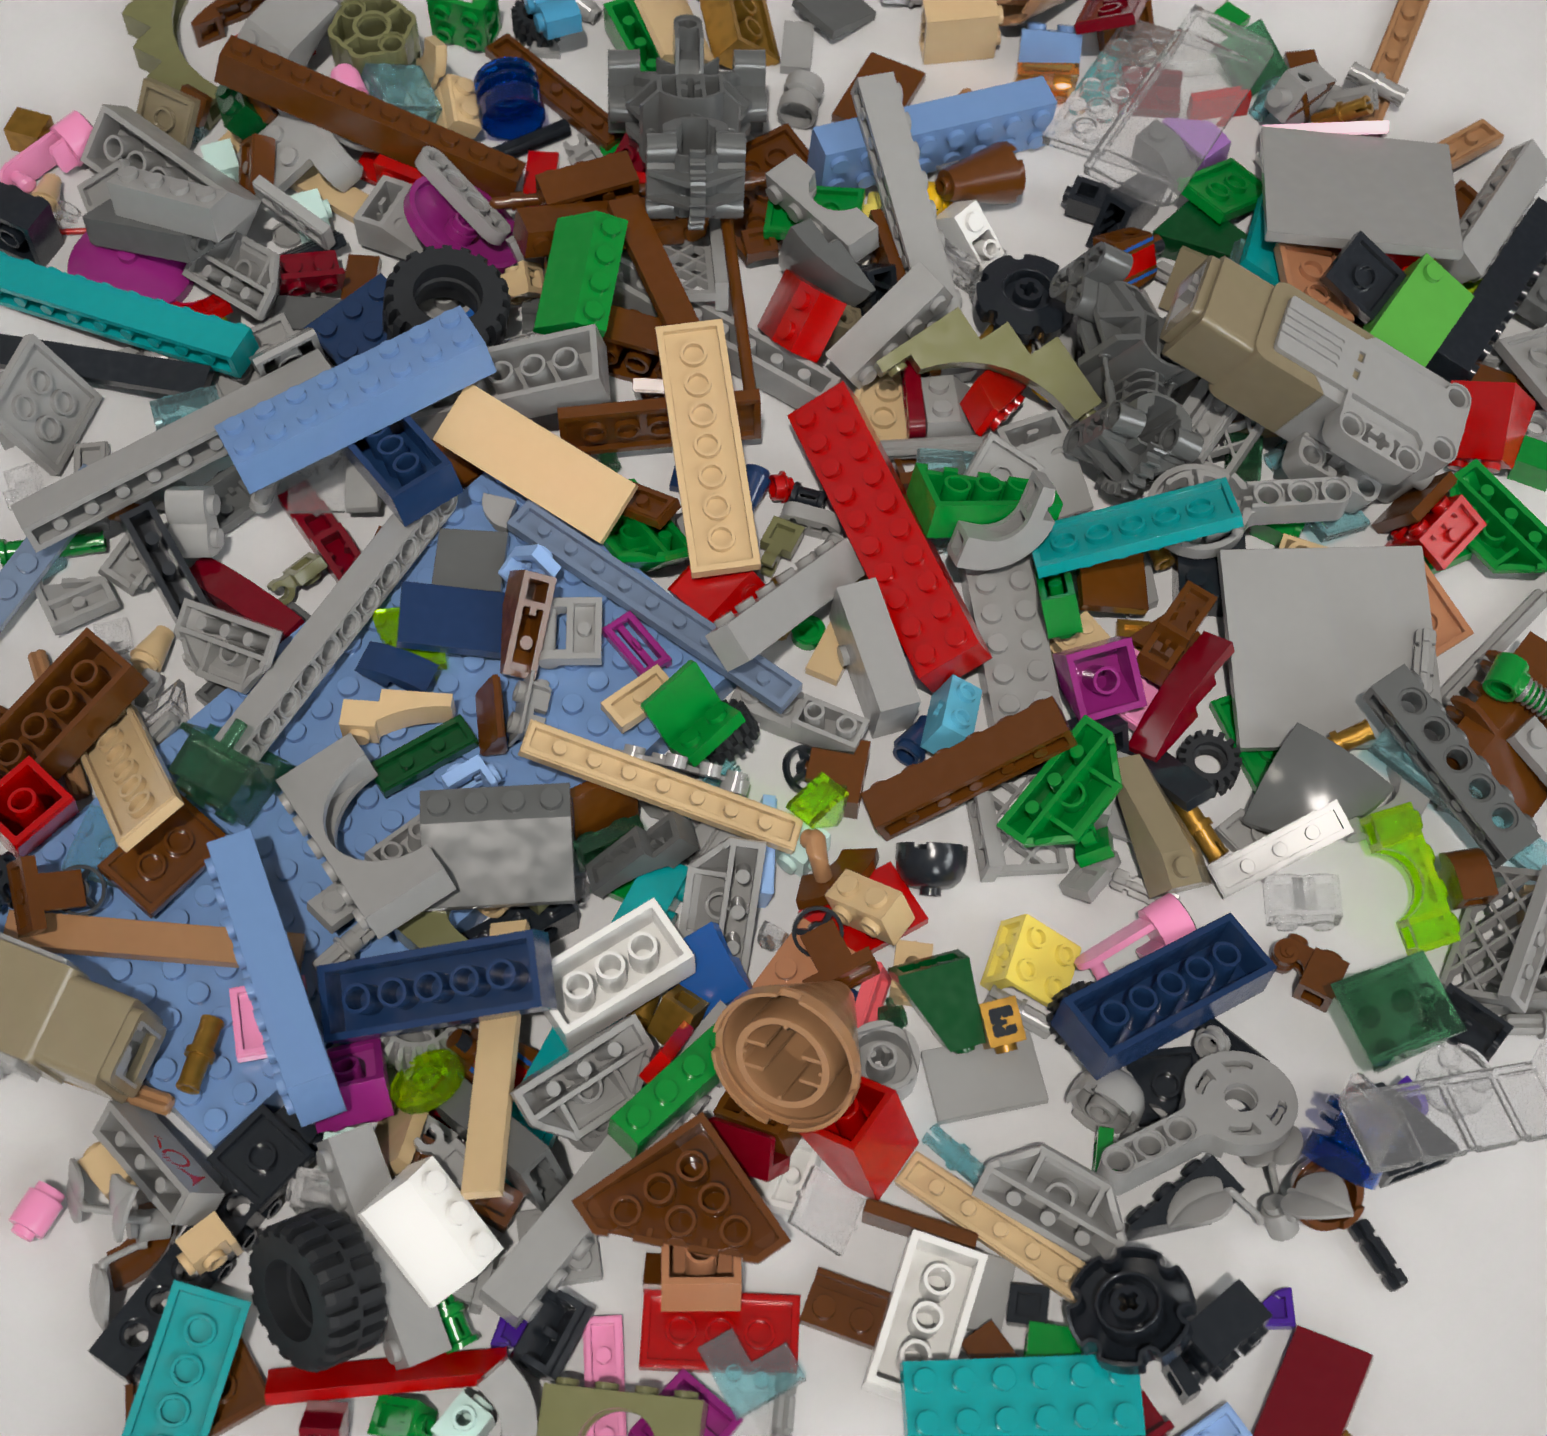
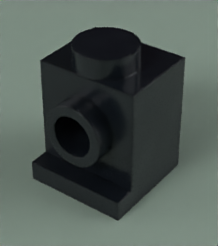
(1085, 198)

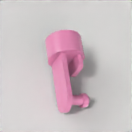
(59, 147)
(1161, 920)

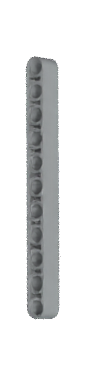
(332, 629)

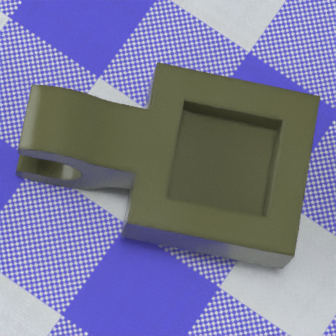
(779, 540)
(301, 573)

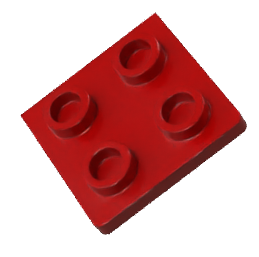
(1442, 531)

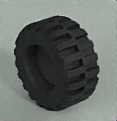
(448, 275)
(317, 1289)

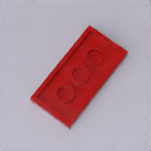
(673, 1337)

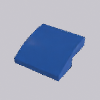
(717, 973)

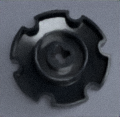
(1019, 294)
(1131, 1310)

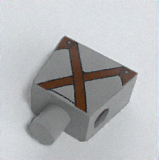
(1296, 97)

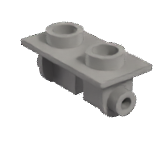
(529, 697)

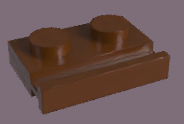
(844, 1308)

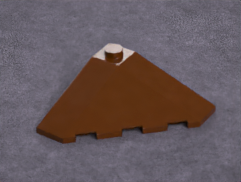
(685, 1196)

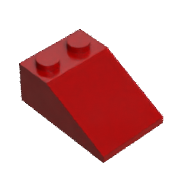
(801, 316)

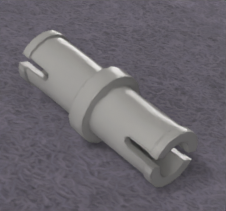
(1386, 88)

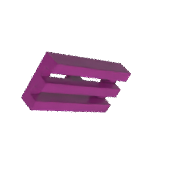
(618, 624)

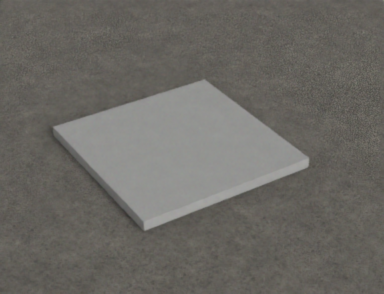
(1337, 184)
(1318, 634)

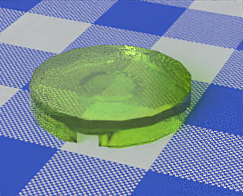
(427, 1083)

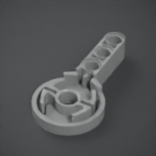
(1280, 495)
(1206, 1120)

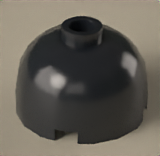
(931, 865)

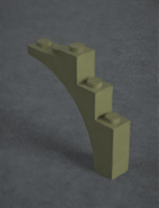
(157, 50)

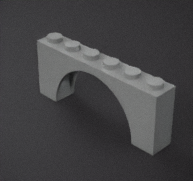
(383, 890)

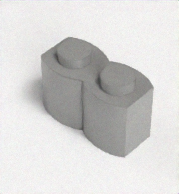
(193, 520)

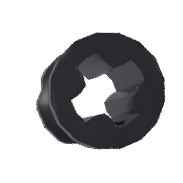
(808, 496)

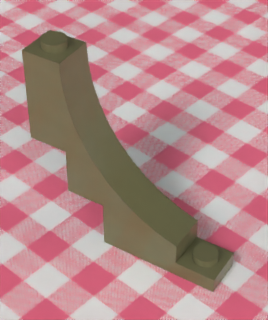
(955, 344)

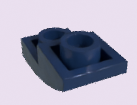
(391, 664)

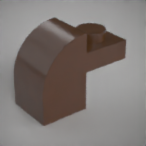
(1468, 877)

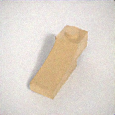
(393, 711)

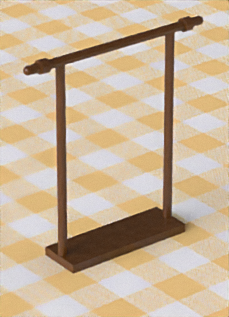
(645, 422)

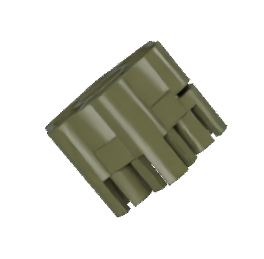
(374, 34)

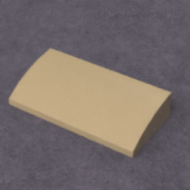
(659, 19)

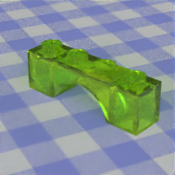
(1399, 836)

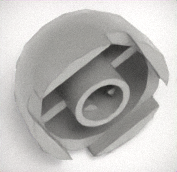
(1108, 1102)

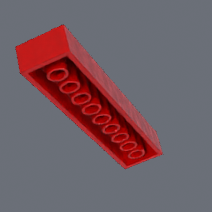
(888, 537)

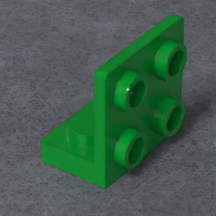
(465, 23)
(691, 714)

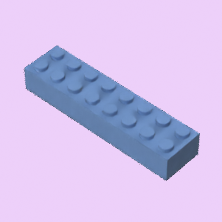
(944, 131)
(355, 399)
(273, 979)

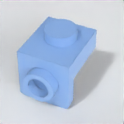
(530, 558)
(471, 775)

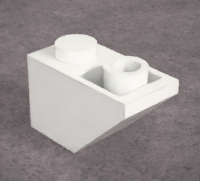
(970, 231)

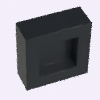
(1027, 1304)
(1183, 1379)

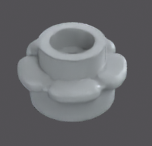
(1204, 1045)

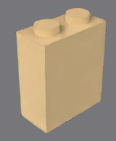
(959, 30)

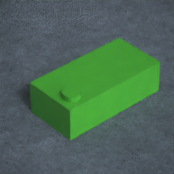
(1421, 310)

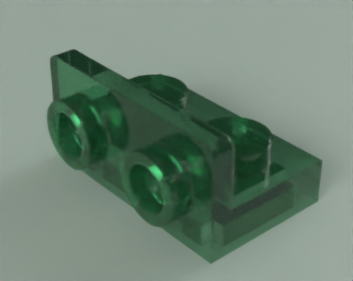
(594, 843)

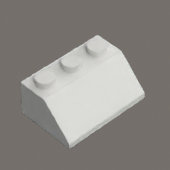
(430, 1231)

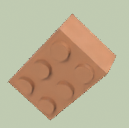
(699, 1281)

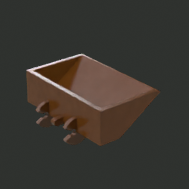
(1492, 722)

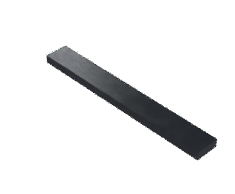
(122, 368)

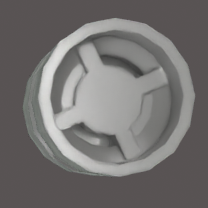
(800, 99)

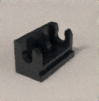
(1484, 1027)
(551, 1335)

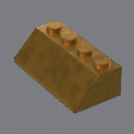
(739, 27)

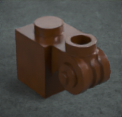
(1315, 968)

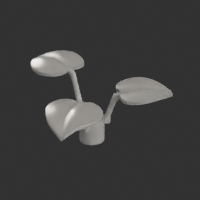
(1314, 1198)
(139, 1223)

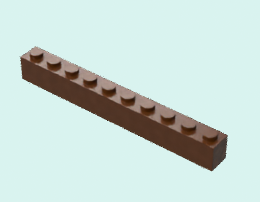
(359, 115)

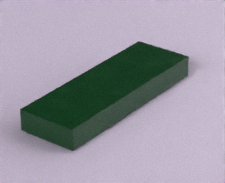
(423, 755)

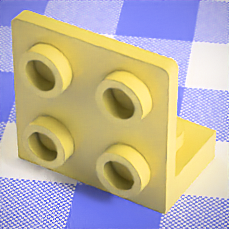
(1030, 959)

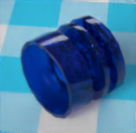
(509, 98)
(1338, 1148)

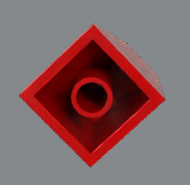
(1494, 425)
(31, 807)
(867, 1141)

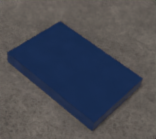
(450, 620)

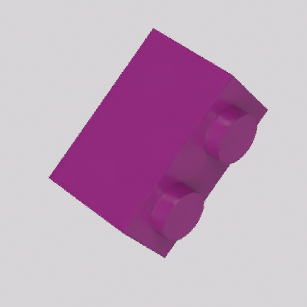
(1101, 678)
(362, 1083)

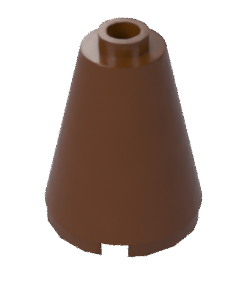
(986, 176)

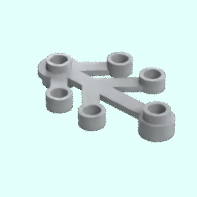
(733, 781)

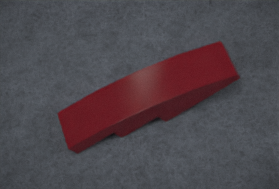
(325, 538)
(242, 596)
(1177, 698)

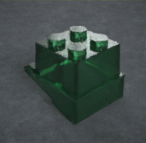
(223, 777)
(1397, 1010)

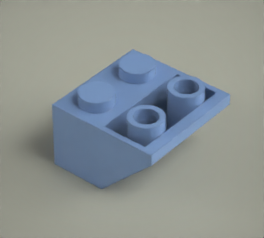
(1048, 45)

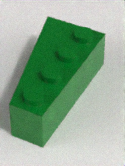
(947, 497)

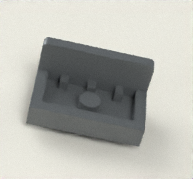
(233, 499)

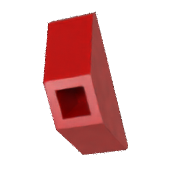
(992, 401)

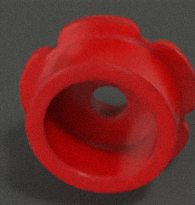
(780, 487)

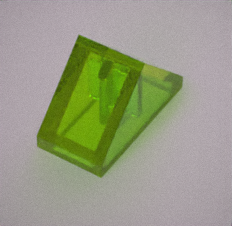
(820, 803)

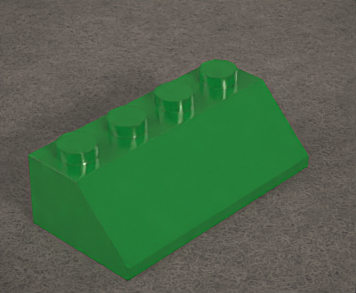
(581, 272)

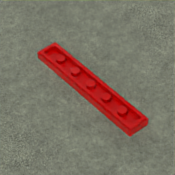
(379, 1377)

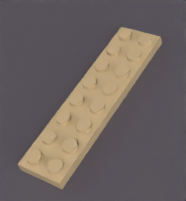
(707, 449)

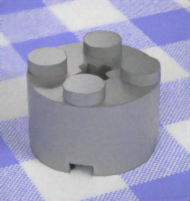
(896, 1051)

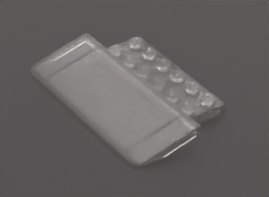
(1158, 102)

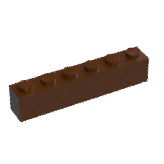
(536, 226)
(968, 768)

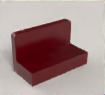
(752, 1150)

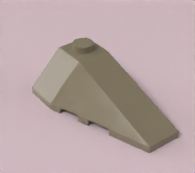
(1161, 841)

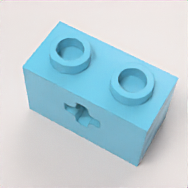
(951, 714)

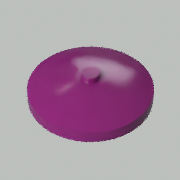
(440, 224)
(130, 271)

